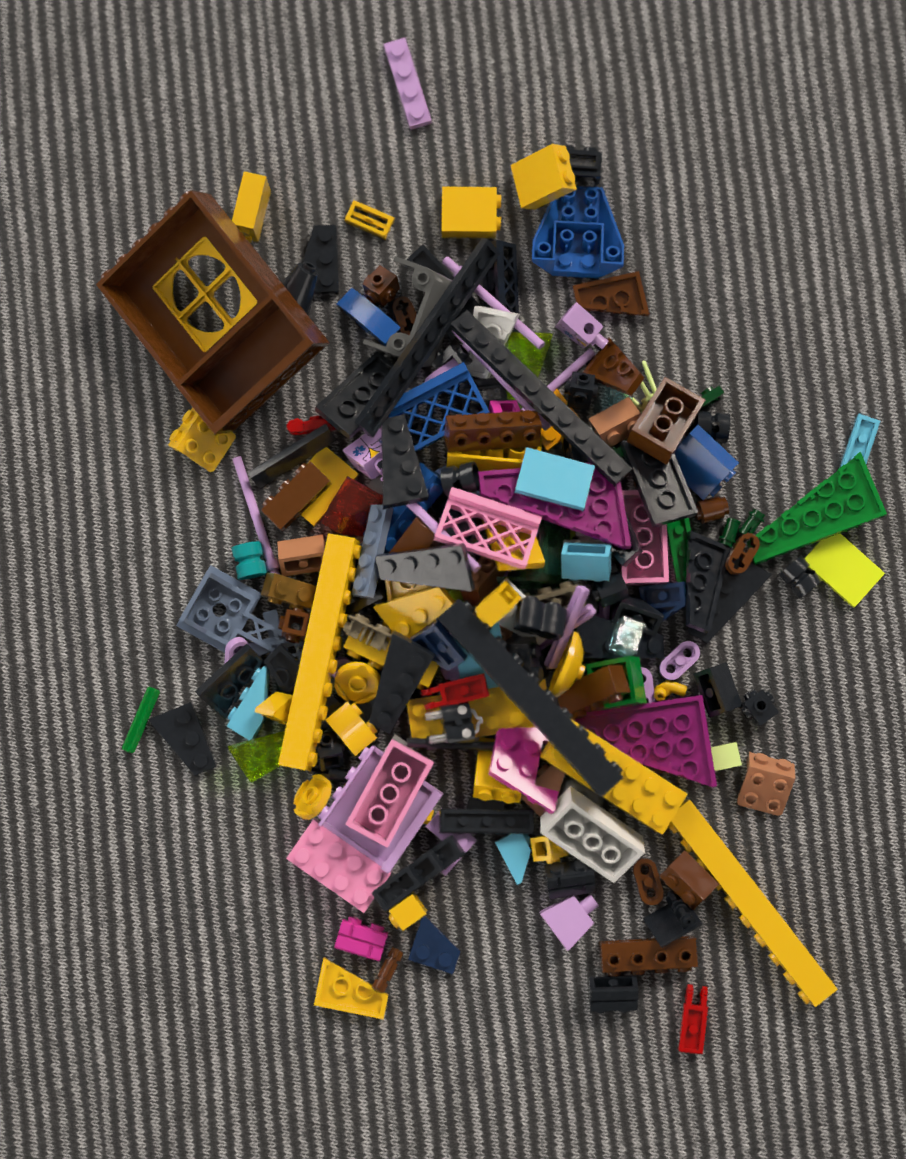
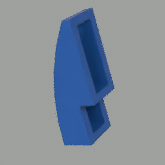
(368, 316)

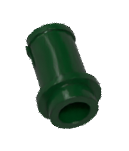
(752, 522)
(729, 532)

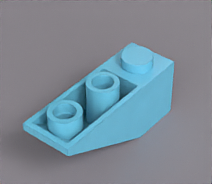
(244, 719)

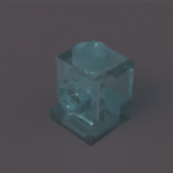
(625, 629)

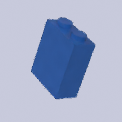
(704, 463)

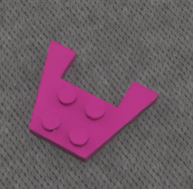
(516, 764)

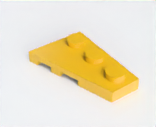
(348, 993)

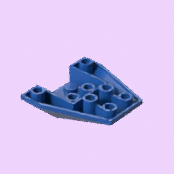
(579, 236)

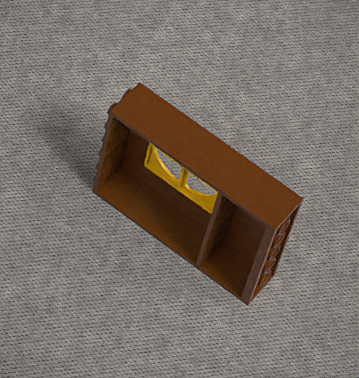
(256, 352)

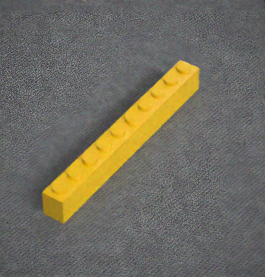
(320, 652)
(752, 904)

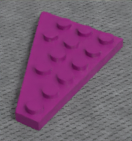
(601, 518)
(660, 735)

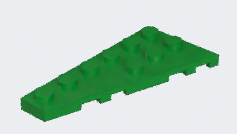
(829, 509)

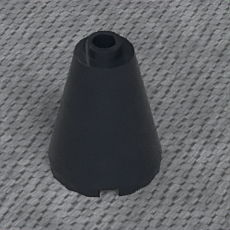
(302, 284)

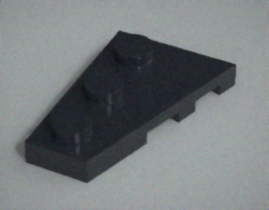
(323, 253)
(227, 681)

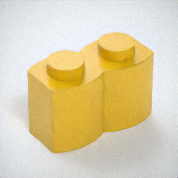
(352, 728)

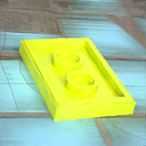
(844, 568)

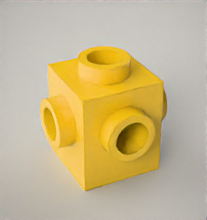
(546, 850)

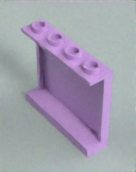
(347, 798)

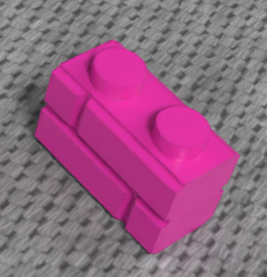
(361, 939)

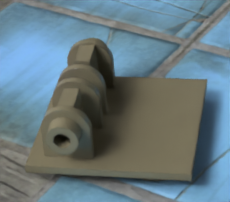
(381, 632)

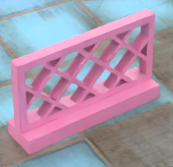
(493, 514)

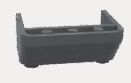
(434, 286)

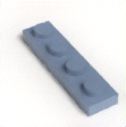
(373, 545)

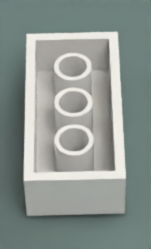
(592, 835)

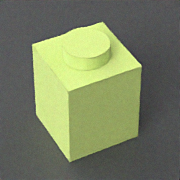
(725, 756)

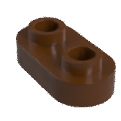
(648, 881)

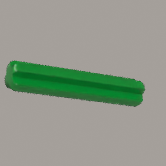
(140, 720)

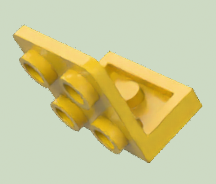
(199, 442)

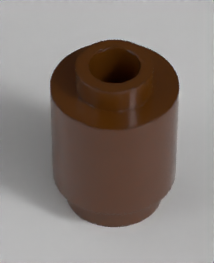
(711, 509)

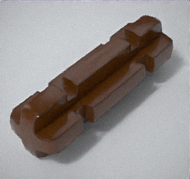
(387, 970)

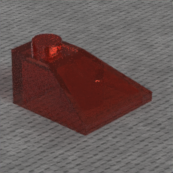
(351, 508)

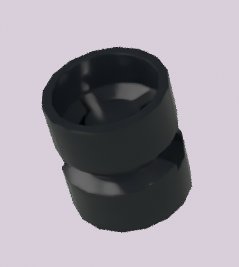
(722, 420)
(462, 478)
(800, 577)

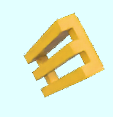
(386, 227)

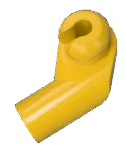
(668, 687)

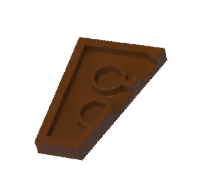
(613, 295)
(614, 369)

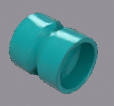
(249, 560)

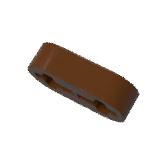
(411, 313)
(738, 551)

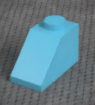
(515, 853)

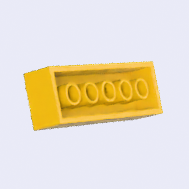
(496, 712)
(639, 793)

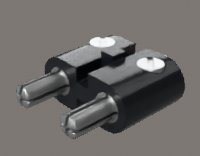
(456, 724)

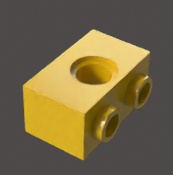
(497, 604)
(407, 912)

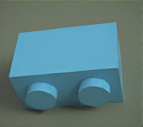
(586, 561)

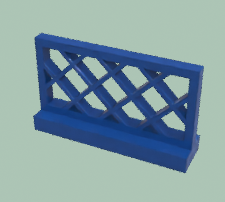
(432, 389)

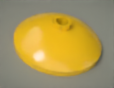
(568, 667)

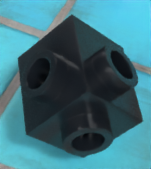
(580, 390)
(766, 706)
(330, 751)

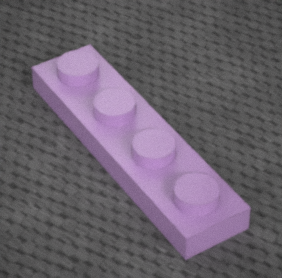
(407, 83)

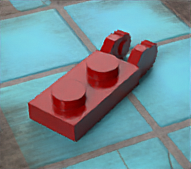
(298, 427)
(459, 691)
(693, 1022)

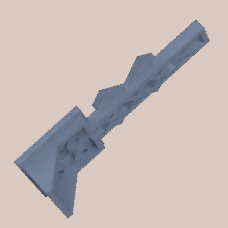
(240, 602)

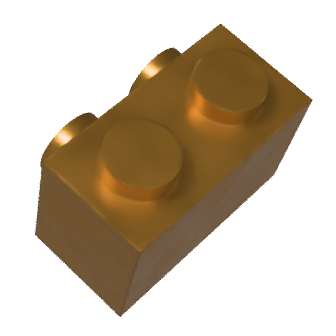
(288, 590)

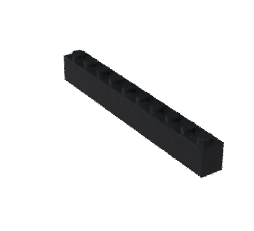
(530, 698)

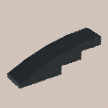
(418, 873)

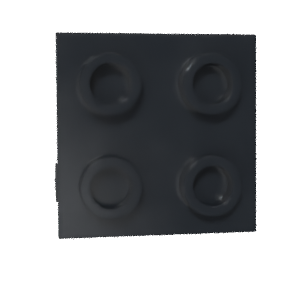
(672, 920)

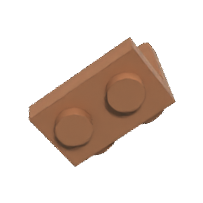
(766, 784)

